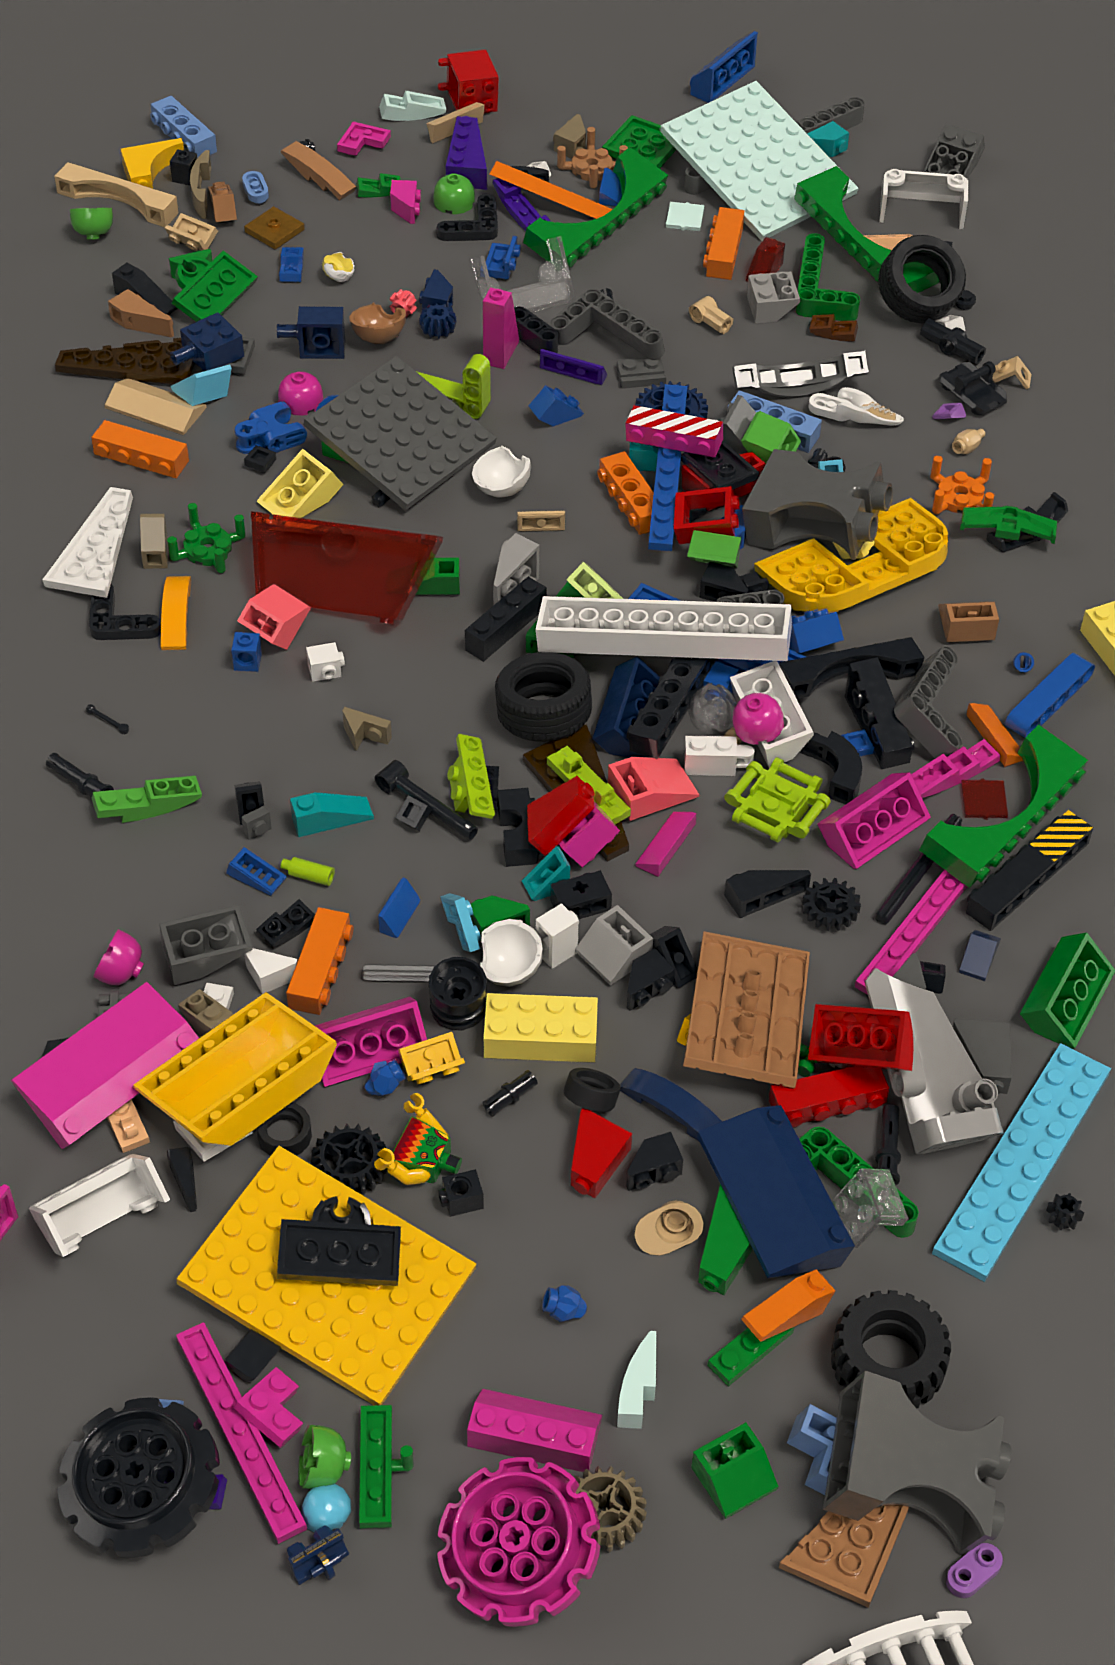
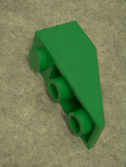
(441, 577)

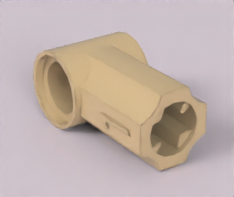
(708, 311)

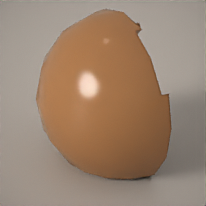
(376, 325)

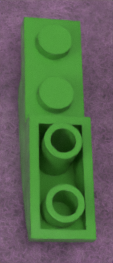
(152, 800)

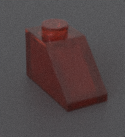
(767, 258)

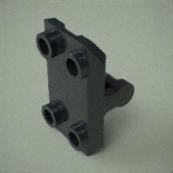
(975, 386)

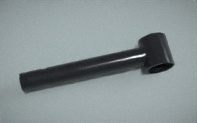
(396, 777)

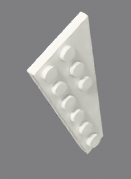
(92, 554)

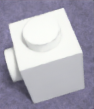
(324, 661)

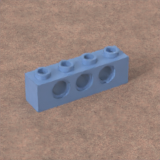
(180, 123)
(804, 425)

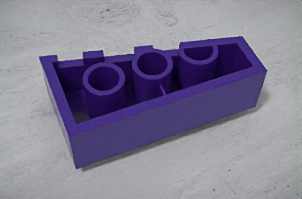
(467, 153)

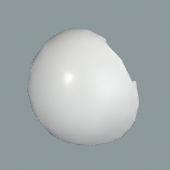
(501, 473)
(510, 952)

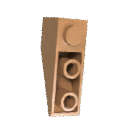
(222, 202)
(139, 315)

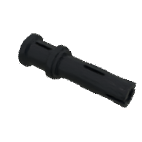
(86, 783)
(888, 1156)

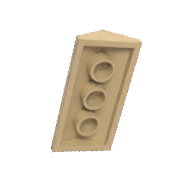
(153, 405)

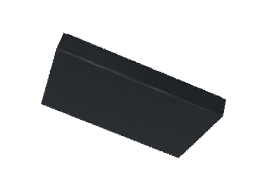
(723, 470)

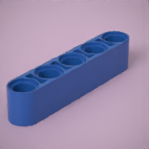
(1050, 695)

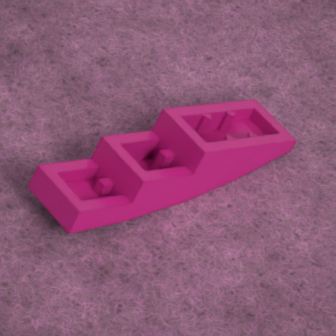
(949, 771)

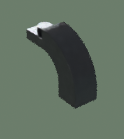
(844, 761)

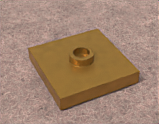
(274, 227)

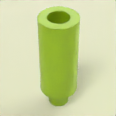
(309, 870)

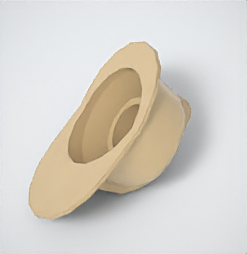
(668, 1228)

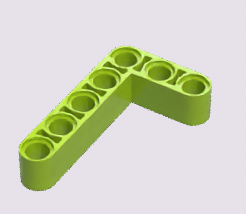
(474, 393)

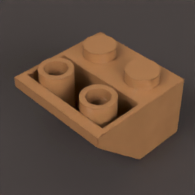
(969, 621)

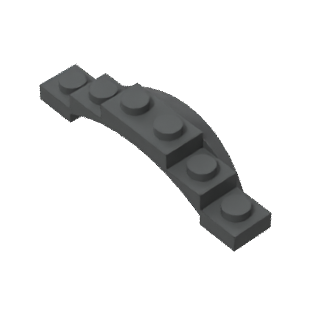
(800, 378)

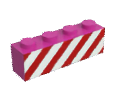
(674, 431)

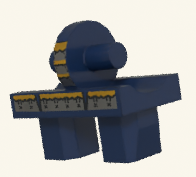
(319, 1556)

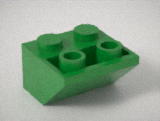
(734, 1470)

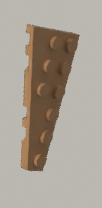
(848, 1553)

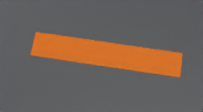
(549, 190)

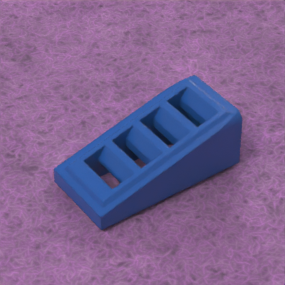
(254, 862)

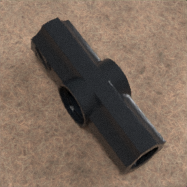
(953, 341)

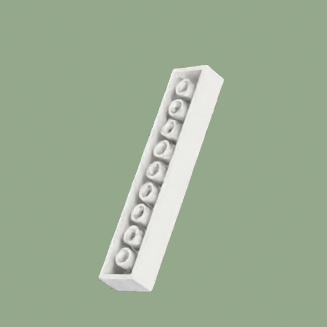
(664, 628)

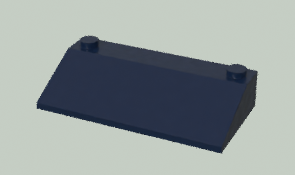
(776, 1193)

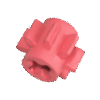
(404, 300)

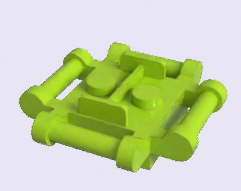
(775, 802)

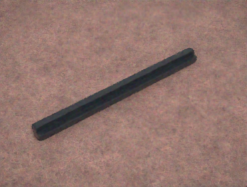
(909, 881)

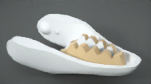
(865, 409)

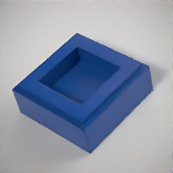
(860, 741)

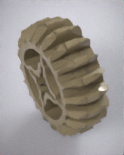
(623, 1522)

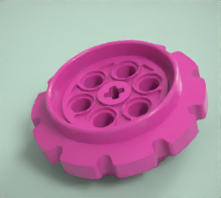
(469, 1561)

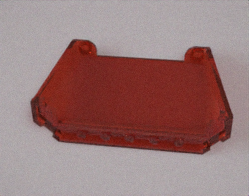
(341, 564)

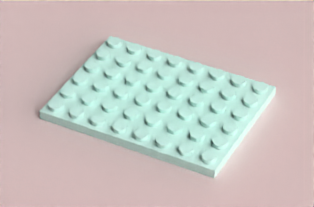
(751, 156)

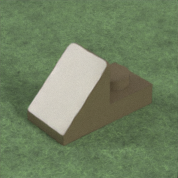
(363, 725)

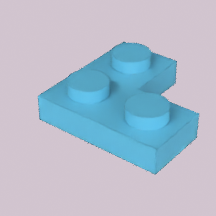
(459, 912)

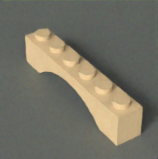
(82, 182)

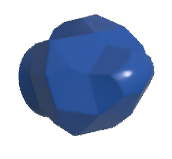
(384, 1078)
(564, 1303)

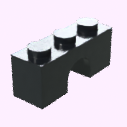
(513, 812)

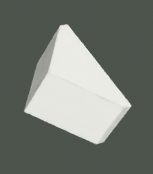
(269, 969)

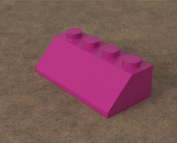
(875, 819)
(371, 1038)
(533, 1430)

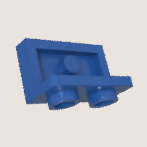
(502, 259)

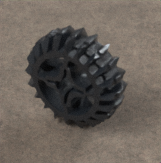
(346, 1151)

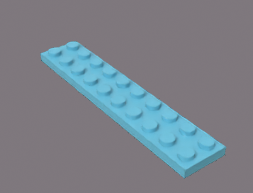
(1021, 1162)

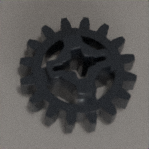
(831, 904)

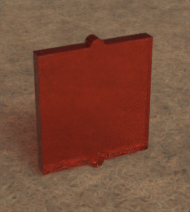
(984, 799)

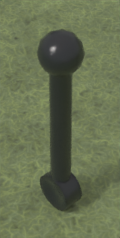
(123, 728)

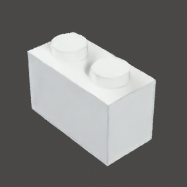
(558, 935)

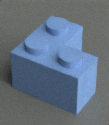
(814, 1435)

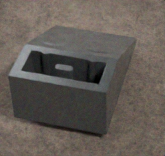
(956, 152)

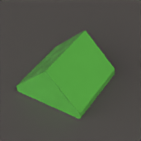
(714, 548)

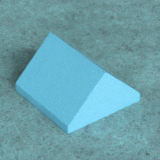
(204, 386)

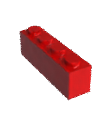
(831, 1094)

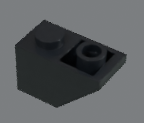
(649, 977)
(654, 1162)

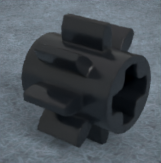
(1065, 1211)

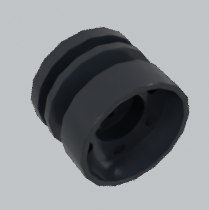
(458, 993)

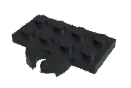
(339, 1247)

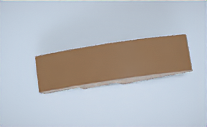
(319, 169)

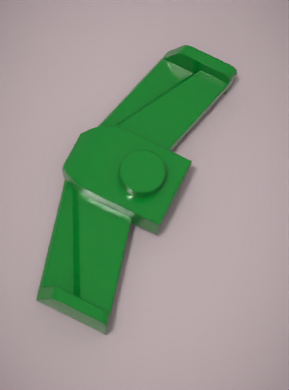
(1009, 522)

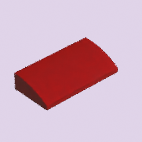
(862, 1037)

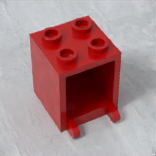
(471, 80)

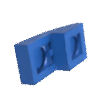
(291, 264)

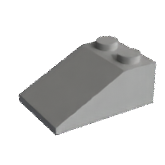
(516, 562)

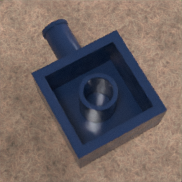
(318, 331)
(209, 343)

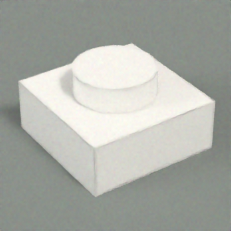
(220, 993)

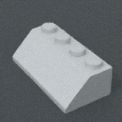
(772, 681)

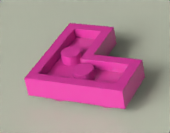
(361, 134)
(265, 1407)

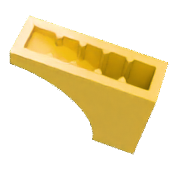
(147, 160)

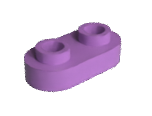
(977, 1570)

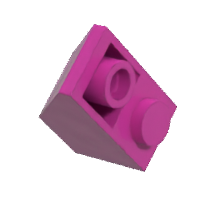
(405, 199)

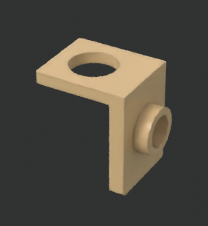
(1012, 367)

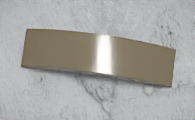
(200, 171)

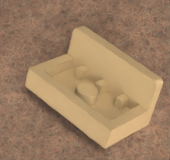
(191, 232)

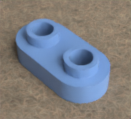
(255, 187)

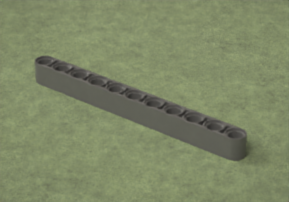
(845, 114)

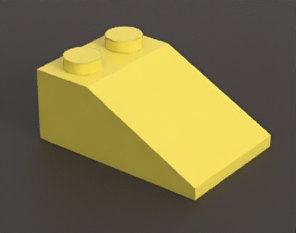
(300, 488)

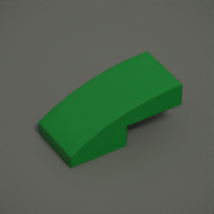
(375, 188)

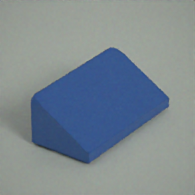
(610, 189)
(398, 909)

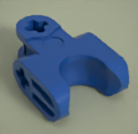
(269, 429)

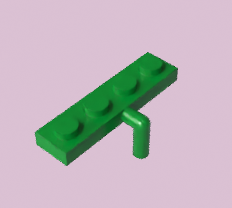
(378, 1465)

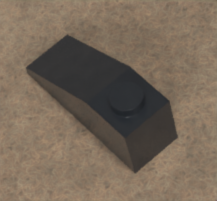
(139, 283)
(763, 888)

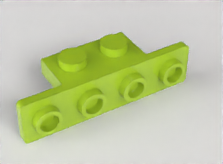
(470, 779)

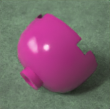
(300, 392)
(757, 718)
(120, 960)

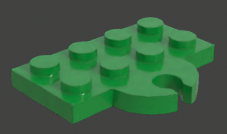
(211, 286)

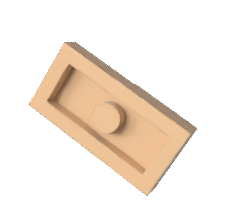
(128, 1127)

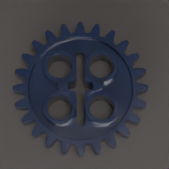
(653, 399)

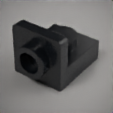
(754, 583)

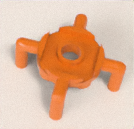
(960, 482)

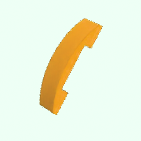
(174, 612)

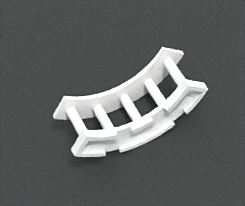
(894, 1635)

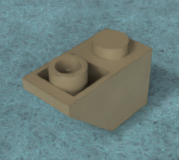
(571, 136)
(154, 541)
(203, 1012)

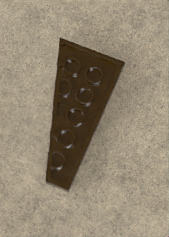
(135, 361)
(582, 744)

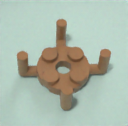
(588, 162)

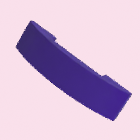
(516, 203)

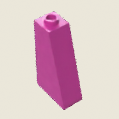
(499, 327)

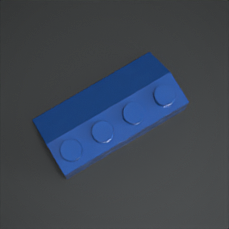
(725, 69)

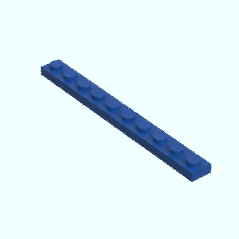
(666, 478)

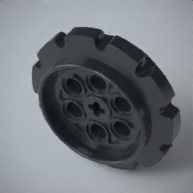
(170, 1515)

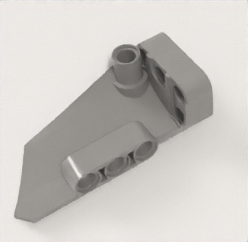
(944, 1083)

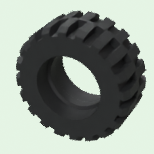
(897, 1317)

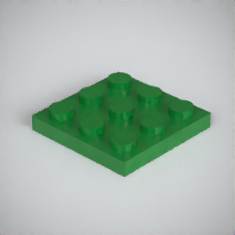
(643, 138)

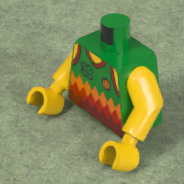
(421, 1149)

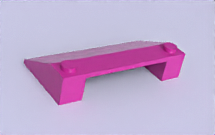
(100, 1063)

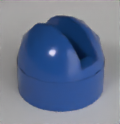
(1028, 662)

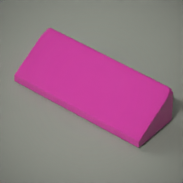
(666, 842)

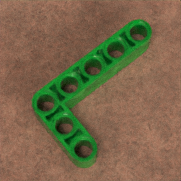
(822, 301)
(834, 1151)

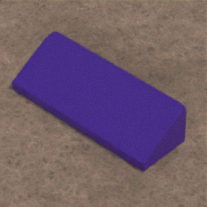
(572, 367)

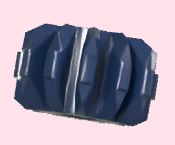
(437, 320)

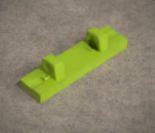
(567, 761)

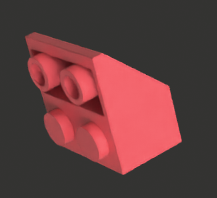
(274, 615)

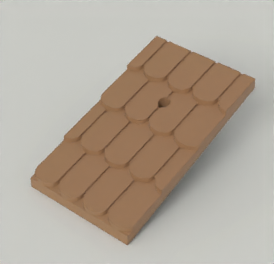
(747, 1009)

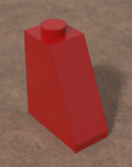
(558, 813)
(597, 1152)

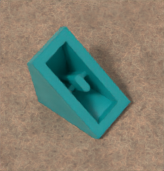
(548, 871)

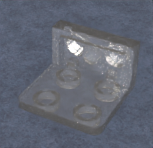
(868, 1202)

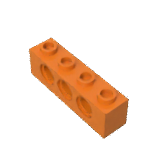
(628, 489)

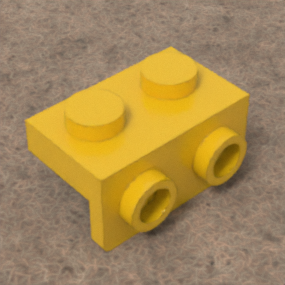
(431, 1057)

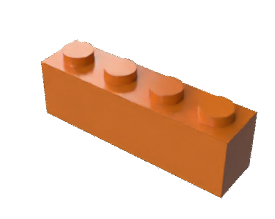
(725, 243)
(140, 449)
(319, 961)

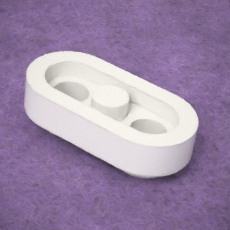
(825, 406)

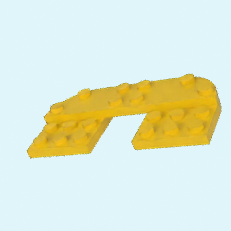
(814, 578)

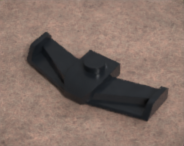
(1053, 508)

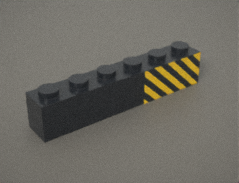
(1028, 870)

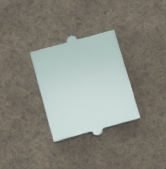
(685, 216)

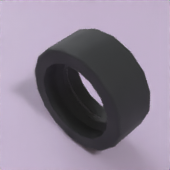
(592, 1089)
(295, 1145)

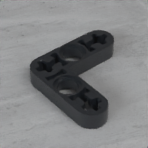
(454, 229)
(113, 622)

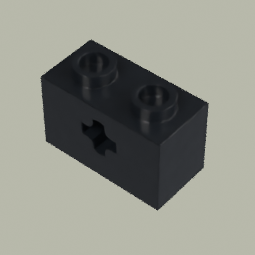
(583, 894)

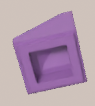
(950, 410)

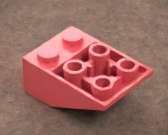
(650, 784)

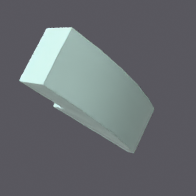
(411, 106)
(638, 1384)

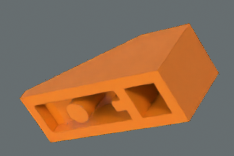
(790, 1306)

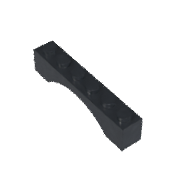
(897, 658)

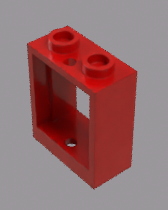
(703, 499)

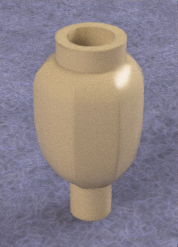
(967, 441)

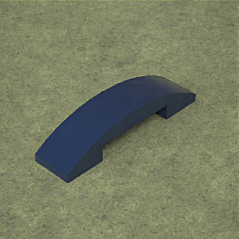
(670, 1099)

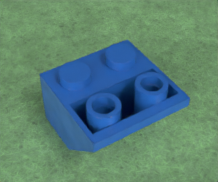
(814, 630)

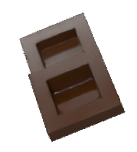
(827, 327)

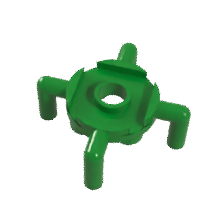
(201, 535)

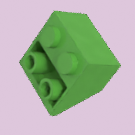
(767, 434)

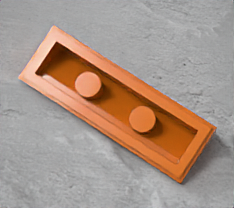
(994, 733)

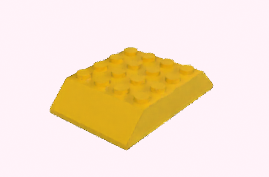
(240, 1072)

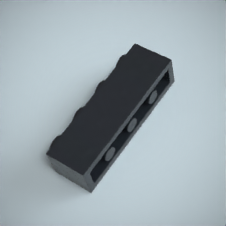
(504, 619)

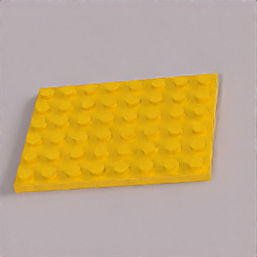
(344, 1330)

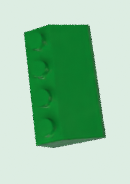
(1068, 990)

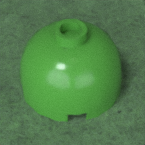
(454, 194)
(91, 221)
(323, 1457)

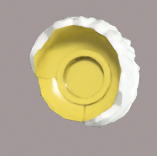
(338, 267)

